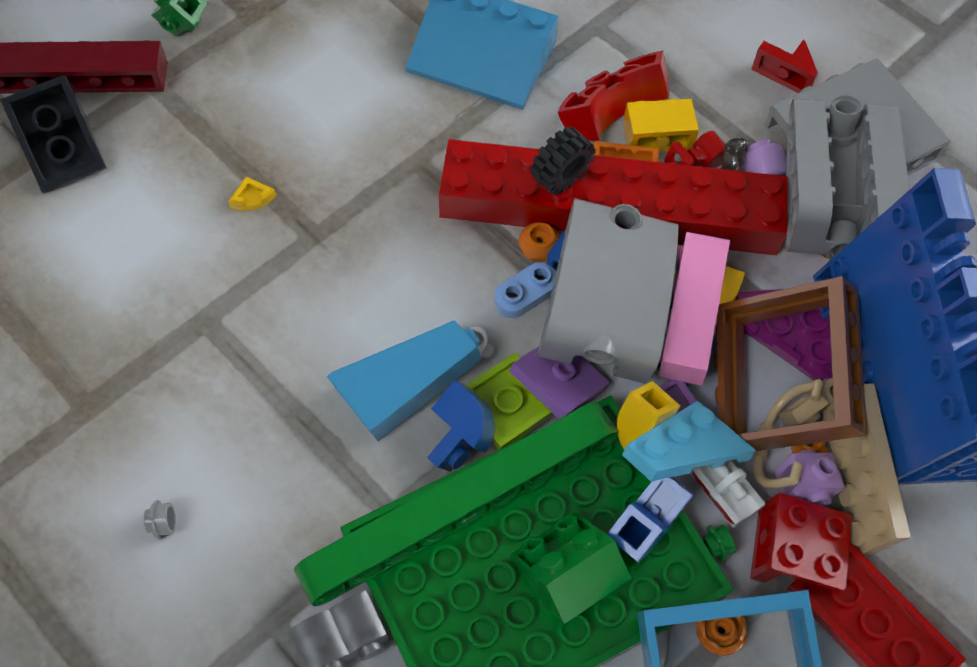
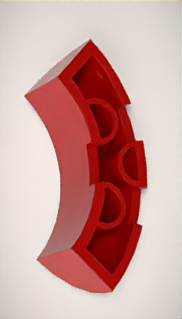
(608, 94)

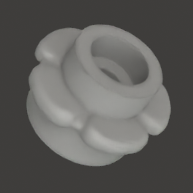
(160, 519)

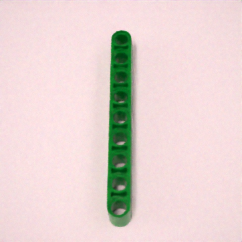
(454, 504)

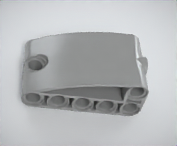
(840, 171)
(612, 290)

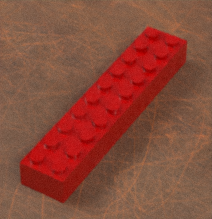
(496, 187)

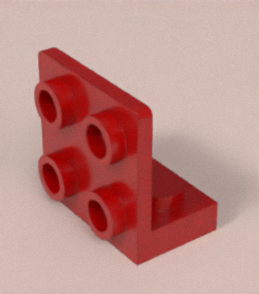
(801, 542)

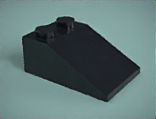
(54, 133)

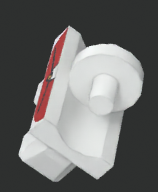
(729, 491)

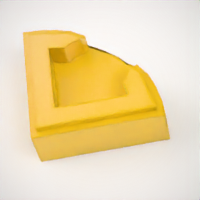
(251, 195)

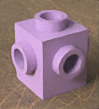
(818, 479)

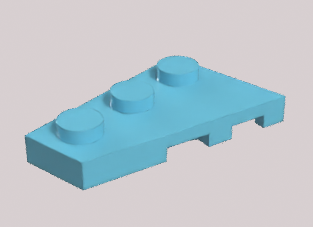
(686, 442)

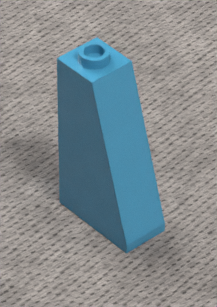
(406, 376)

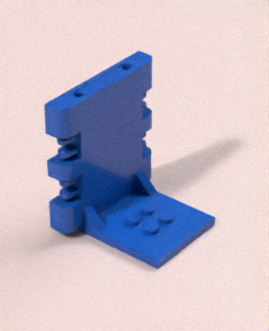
(920, 326)

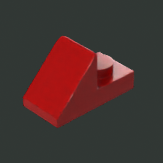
(790, 70)

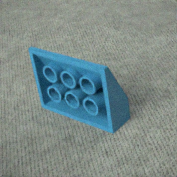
(484, 47)

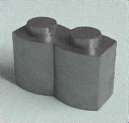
(341, 633)

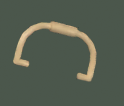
(761, 456)

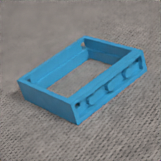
(796, 604)

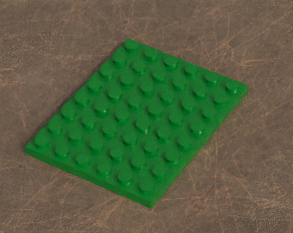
(474, 607)

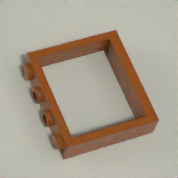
(846, 361)

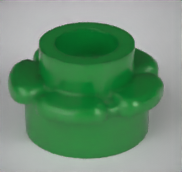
(719, 542)

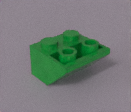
(571, 566)

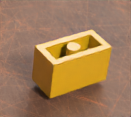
(660, 123)

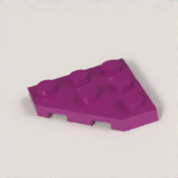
(797, 338)

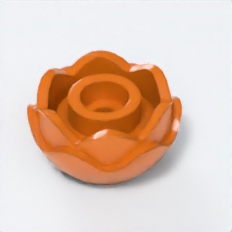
(531, 247)
(722, 644)

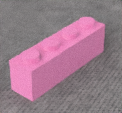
(693, 308)

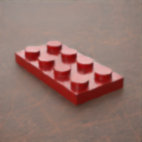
(877, 621)

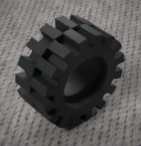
(562, 160)

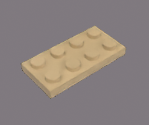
(870, 483)

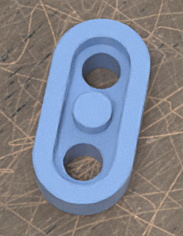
(528, 288)

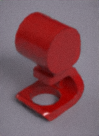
(705, 151)

